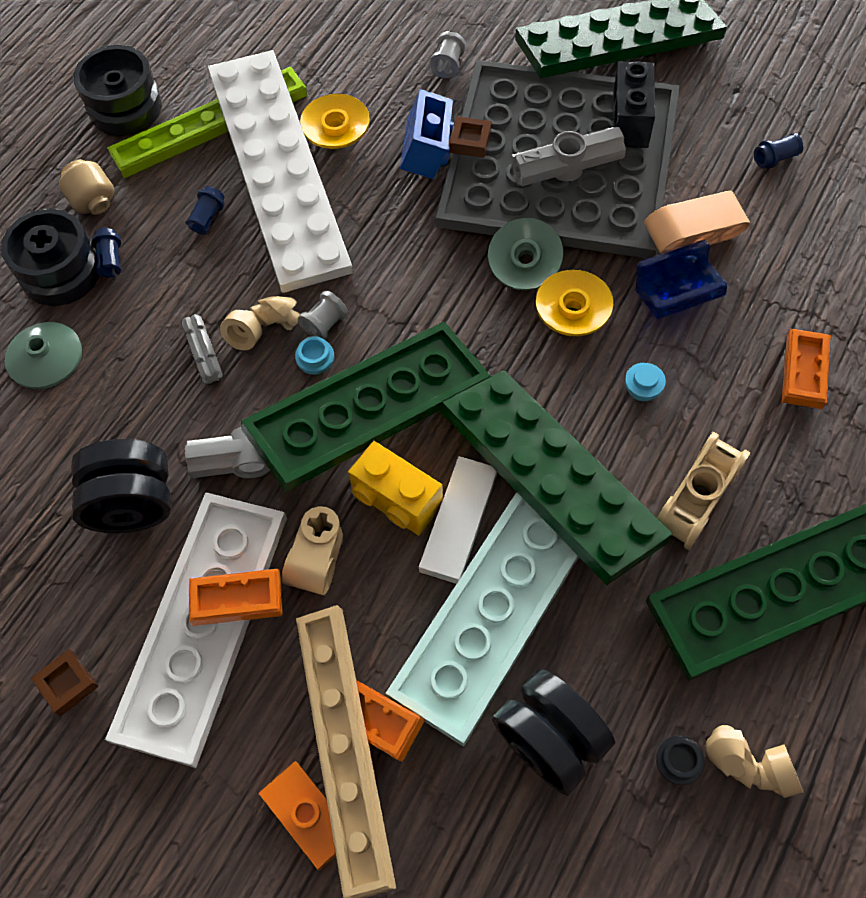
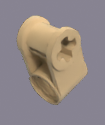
(313, 558)

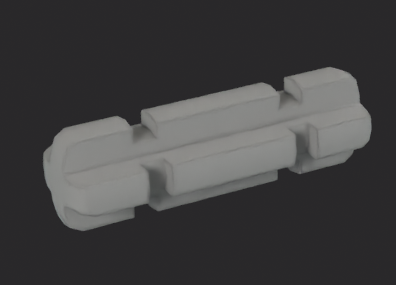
(202, 349)

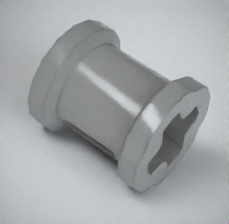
(449, 49)
(323, 315)

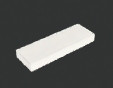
(458, 520)

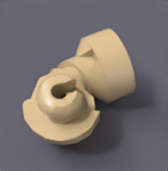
(243, 328)
(732, 755)

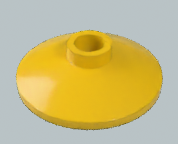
(335, 121)
(574, 290)

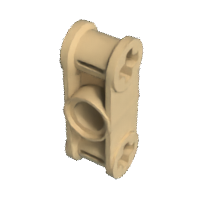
(715, 469)

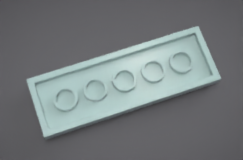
(484, 623)

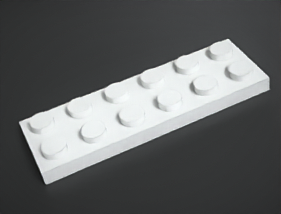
(184, 665)

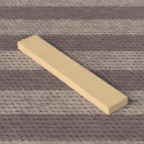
(345, 756)

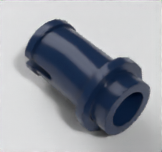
(770, 153)
(209, 202)
(107, 254)

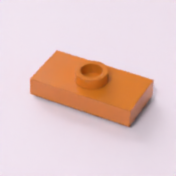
(806, 369)
(235, 597)
(388, 723)
(302, 812)

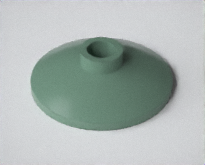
(521, 238)
(44, 367)

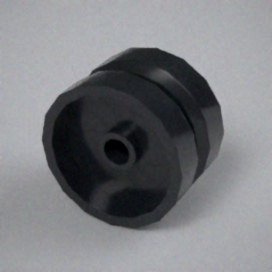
(118, 89)
(50, 257)
(120, 486)
(554, 731)

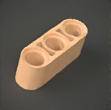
(704, 218)

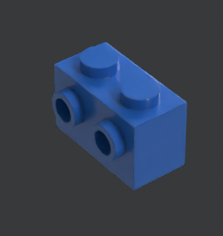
(427, 134)

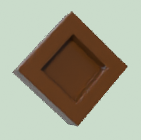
(470, 137)
(64, 682)

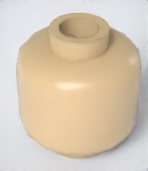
(86, 187)

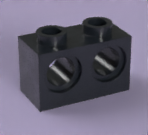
(634, 102)

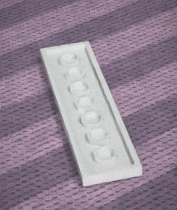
(279, 172)

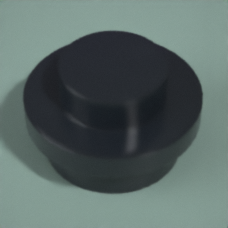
(680, 760)

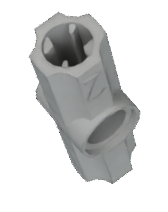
(568, 156)
(224, 456)

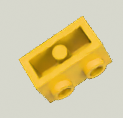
(395, 488)

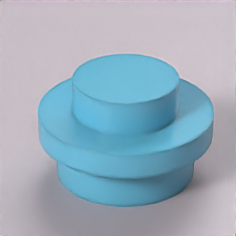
(314, 355)
(645, 381)

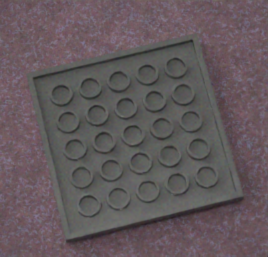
(596, 211)

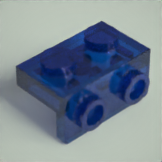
(679, 280)

